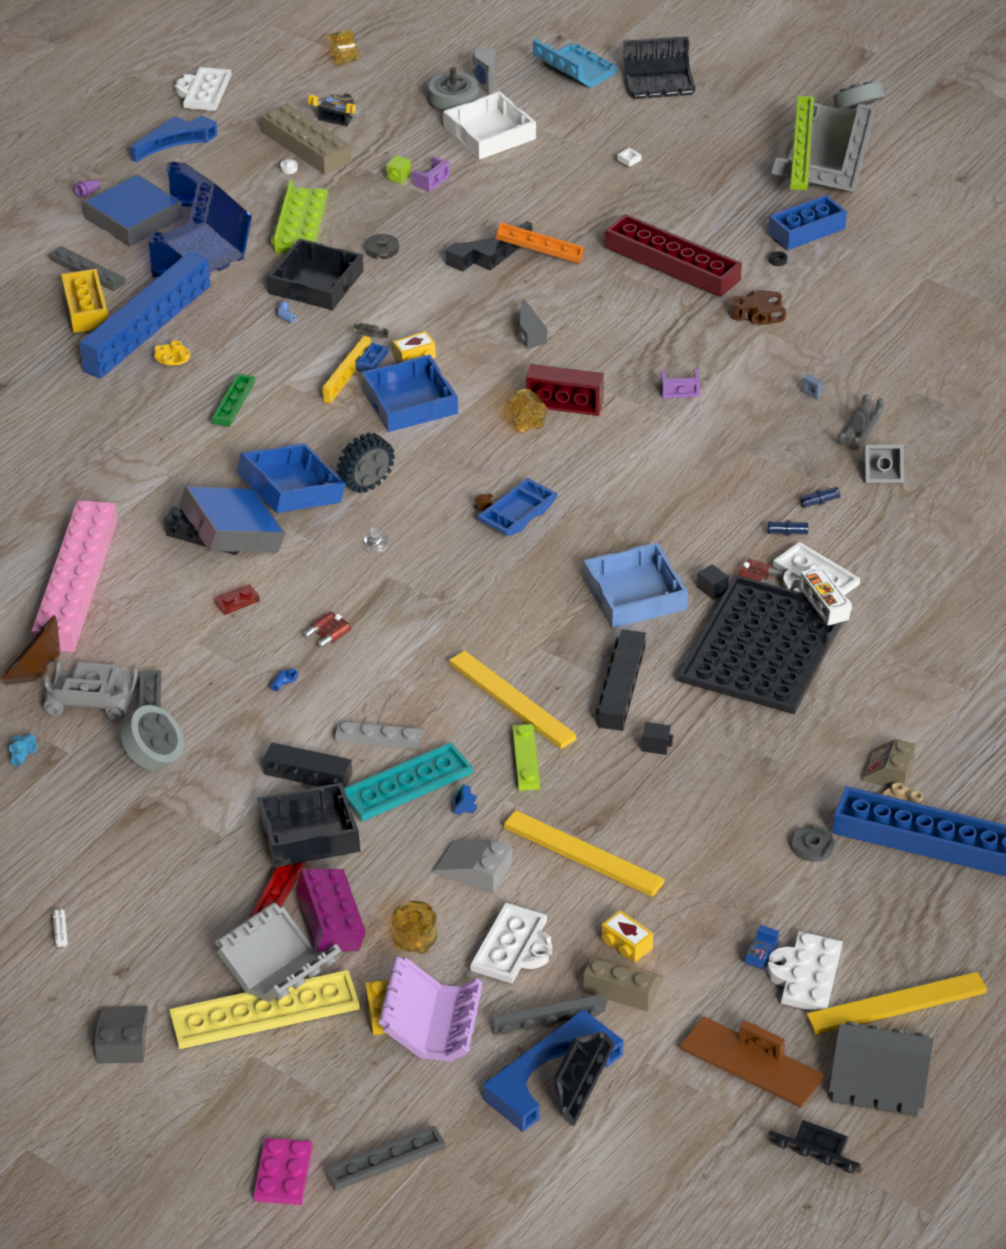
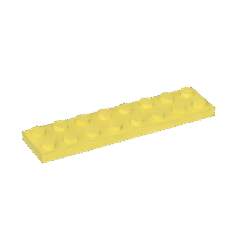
(248, 1014)

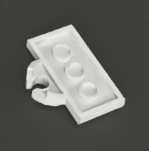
(204, 89)
(803, 558)
(513, 944)
(806, 971)

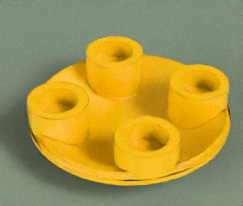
(172, 353)

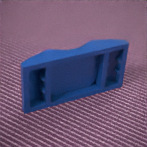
(518, 507)

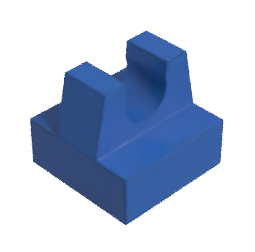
(464, 800)

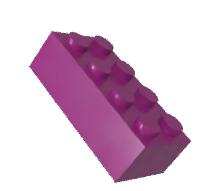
(330, 909)

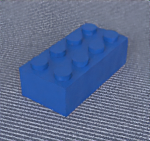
(807, 222)

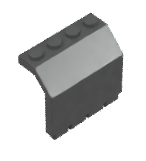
(880, 1068)

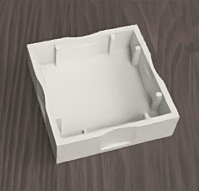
(489, 125)

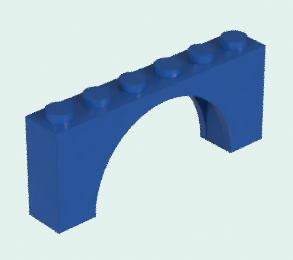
(508, 1089)

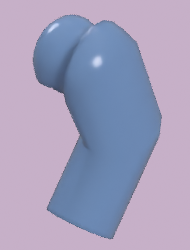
(283, 312)

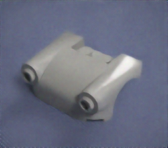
(91, 687)

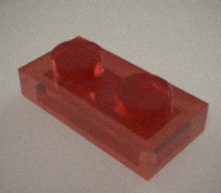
(237, 599)

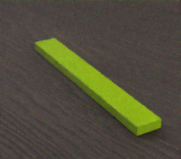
(802, 143)

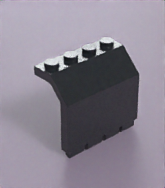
(658, 67)

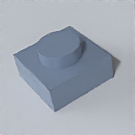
(812, 386)

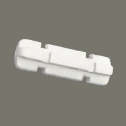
(60, 928)

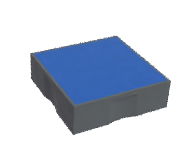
(133, 210)
(231, 519)

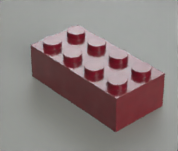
(567, 389)

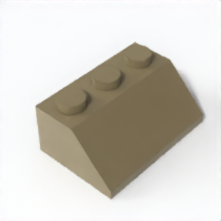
(621, 983)

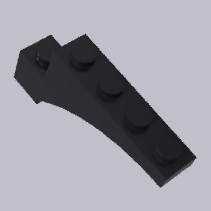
(484, 253)

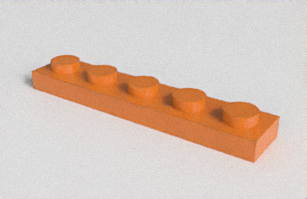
(539, 242)

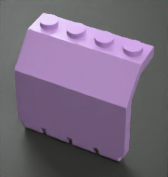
(428, 1016)

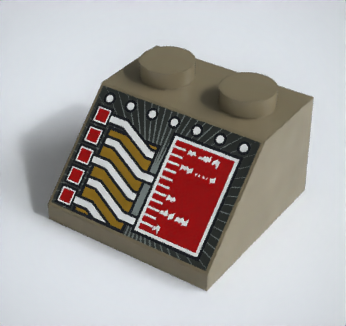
(890, 763)

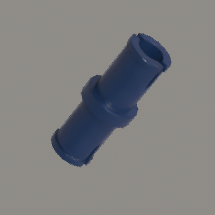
(820, 497)
(787, 528)

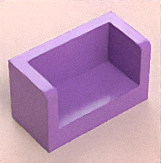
(437, 174)
(680, 386)

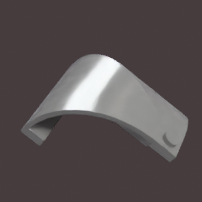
(836, 146)

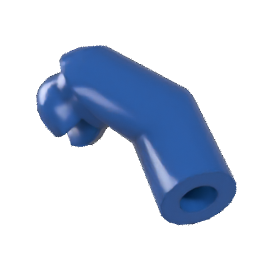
(284, 677)

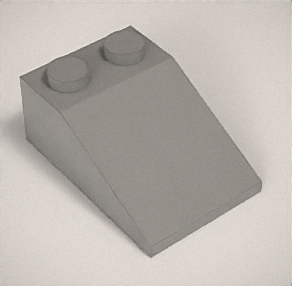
(476, 863)

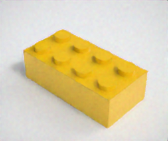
(84, 300)

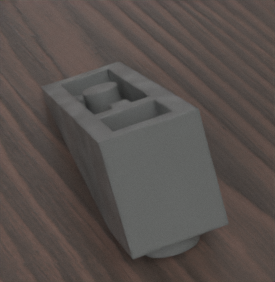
(532, 329)

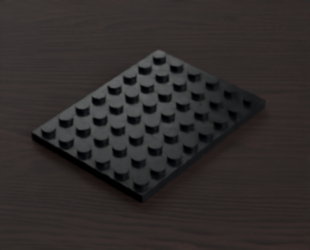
(760, 646)

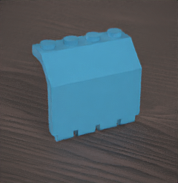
(575, 62)

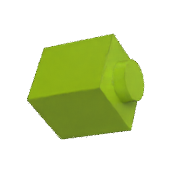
(398, 169)

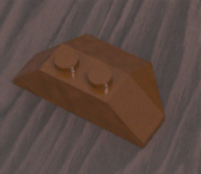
(36, 656)

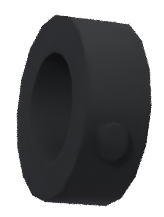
(778, 262)

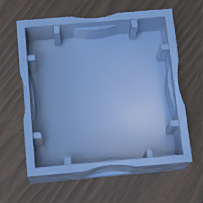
(635, 585)

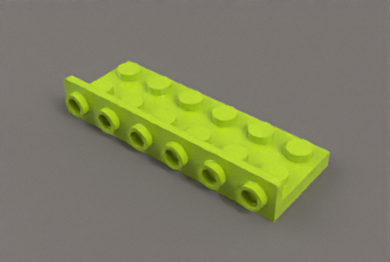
(299, 216)

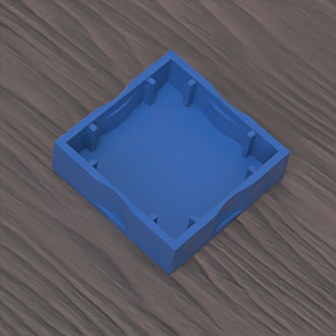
(409, 393)
(290, 477)

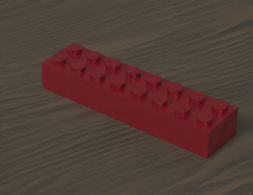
(673, 255)

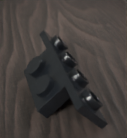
(820, 1143)

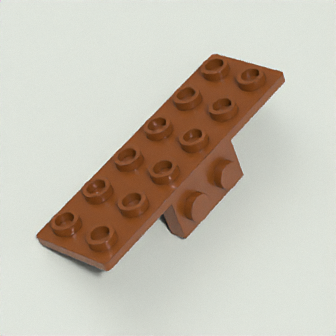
(753, 1057)

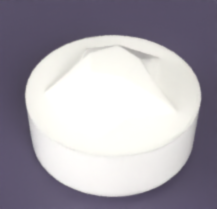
(289, 166)

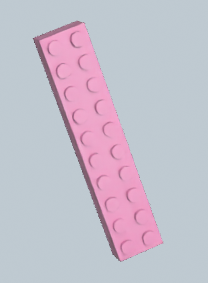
(77, 570)

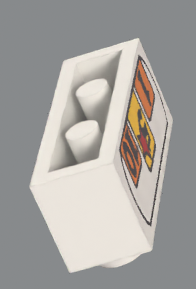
(825, 595)

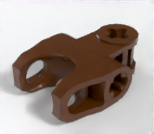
(757, 308)

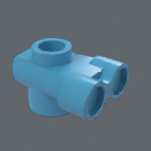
(21, 748)

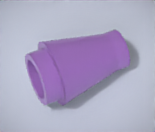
(85, 188)

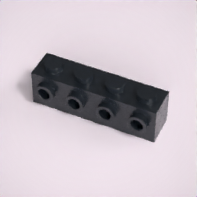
(181, 528)

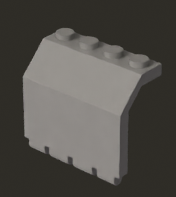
(271, 954)

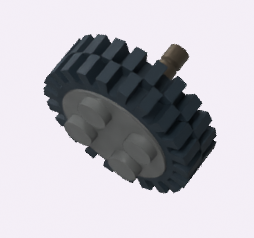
(365, 462)

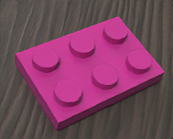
(283, 1171)

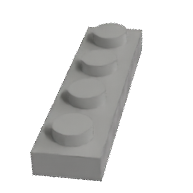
(378, 735)

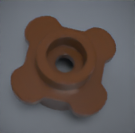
(483, 502)

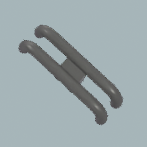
(862, 423)

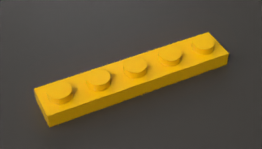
(345, 371)

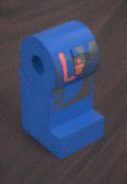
(762, 947)

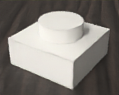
(629, 157)

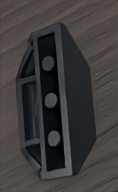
(580, 1073)

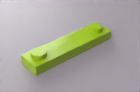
(526, 757)

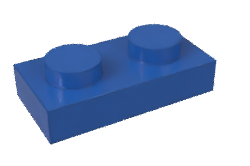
(372, 357)

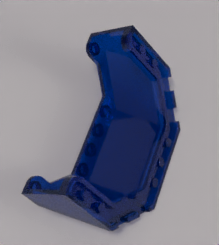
(215, 226)

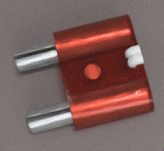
(759, 571)
(329, 627)

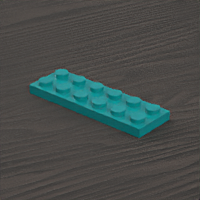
(407, 781)

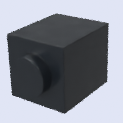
(712, 581)
(657, 738)

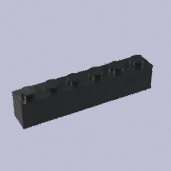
(621, 680)

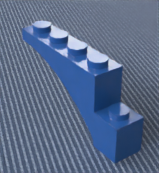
(174, 133)

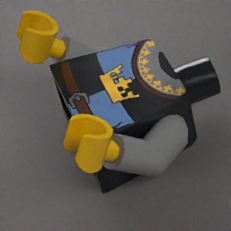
(335, 109)

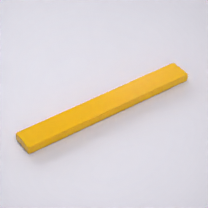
(512, 699)
(584, 853)
(897, 1003)

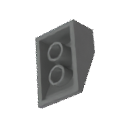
(121, 1034)

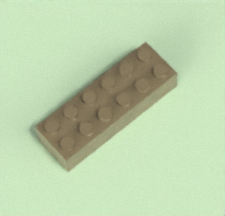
(306, 139)

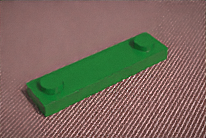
(233, 400)

